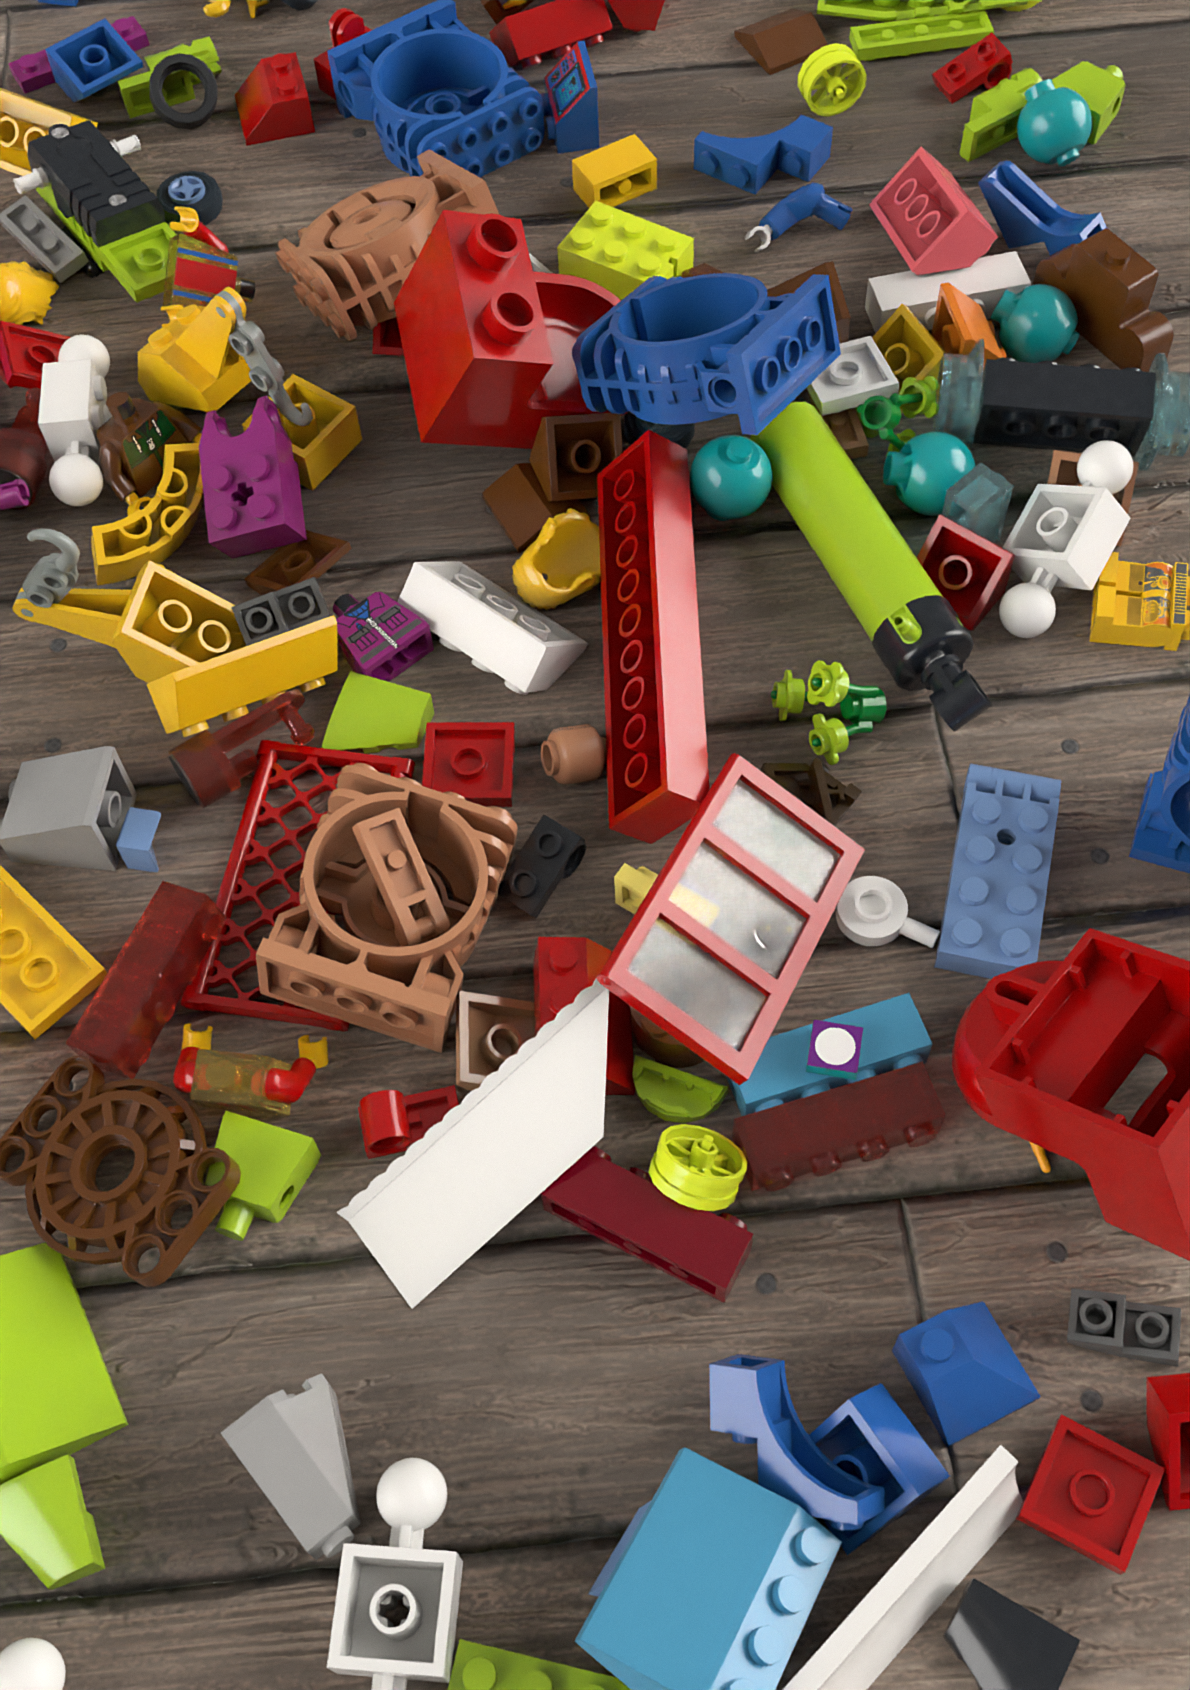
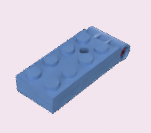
(997, 888)

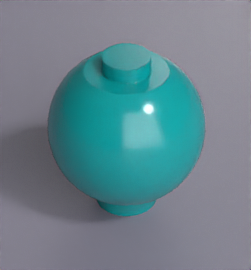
(1053, 124)
(1036, 323)
(927, 470)
(730, 477)

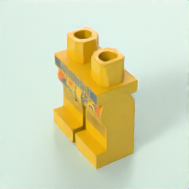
(1141, 604)

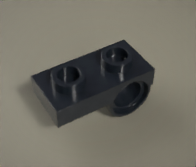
(544, 860)

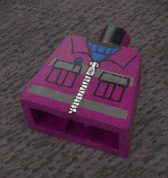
(380, 635)

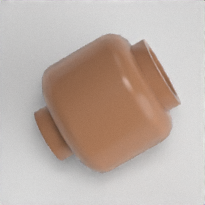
(574, 754)

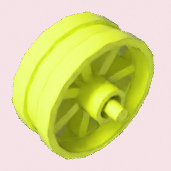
(824, 73)
(697, 1167)

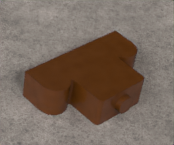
(1111, 298)

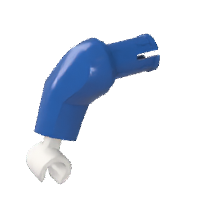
(798, 206)

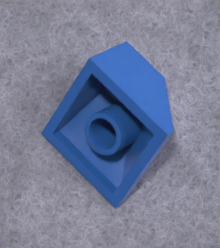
(963, 1371)

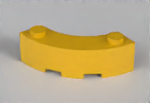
(158, 528)

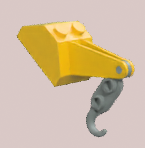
(210, 358)
(154, 626)

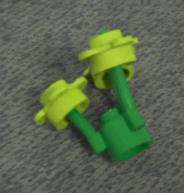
(883, 414)
(830, 685)

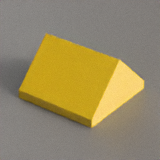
(908, 347)

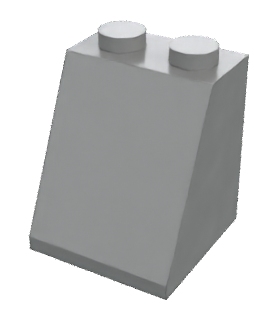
(68, 810)

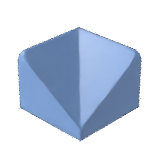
(136, 839)

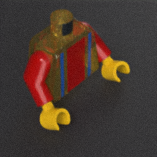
(198, 267)
(244, 1079)

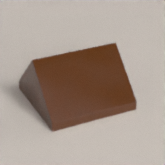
(573, 452)

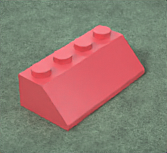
(932, 217)

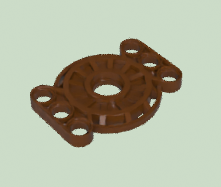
(136, 1214)

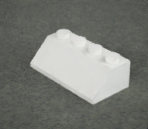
(490, 625)

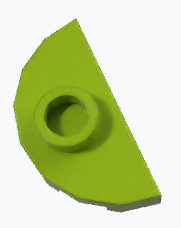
(674, 1093)

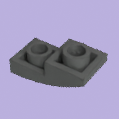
(281, 611)
(1124, 1328)

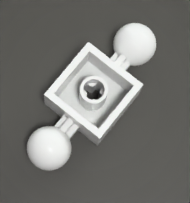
(70, 416)
(1065, 537)
(376, 1577)

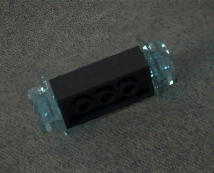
(1063, 405)

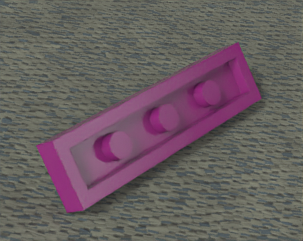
(35, 72)

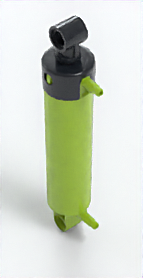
(871, 564)

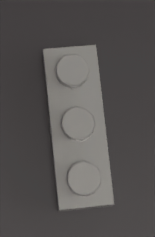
(43, 239)

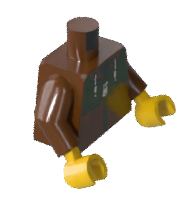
(135, 445)

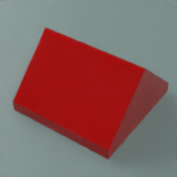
(965, 569)

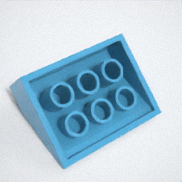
(709, 1585)

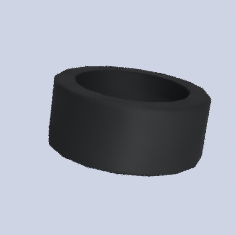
(200, 69)

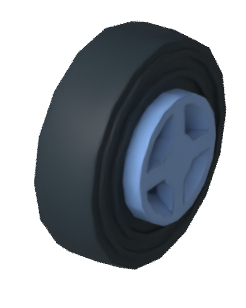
(190, 190)

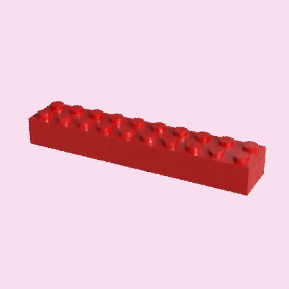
(651, 641)

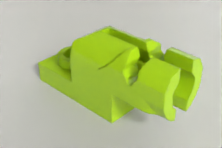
(177, 85)
(996, 114)

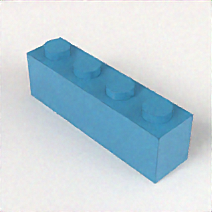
(890, 1041)

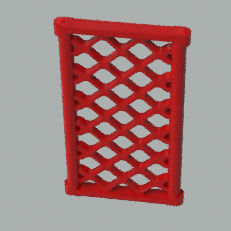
(268, 752)

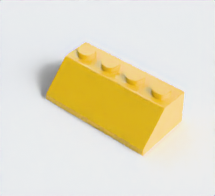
(25, 121)
(245, 676)

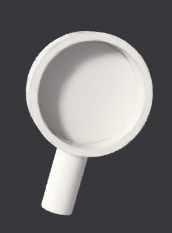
(876, 913)

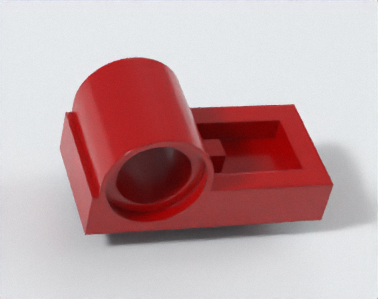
(982, 63)
(396, 1121)

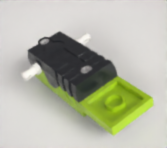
(102, 203)

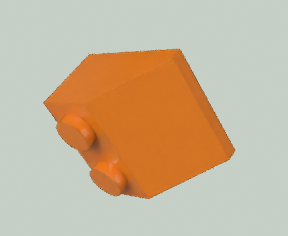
(961, 323)

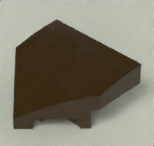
(814, 788)

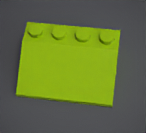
(51, 1369)

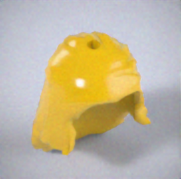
(24, 293)
(567, 556)

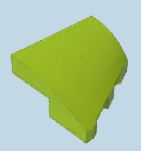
(377, 716)
(49, 1524)

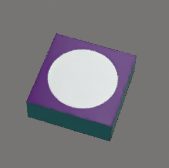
(834, 1049)

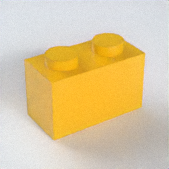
(615, 172)

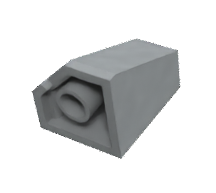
(301, 1463)

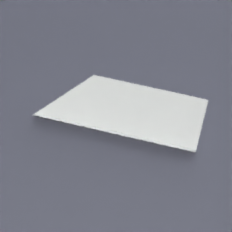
(490, 1152)

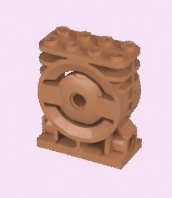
(366, 244)
(367, 972)

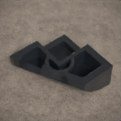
(1007, 1643)

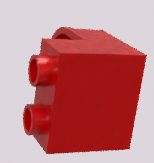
(490, 335)
(1055, 1045)

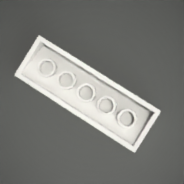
(917, 1582)

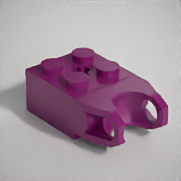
(250, 484)

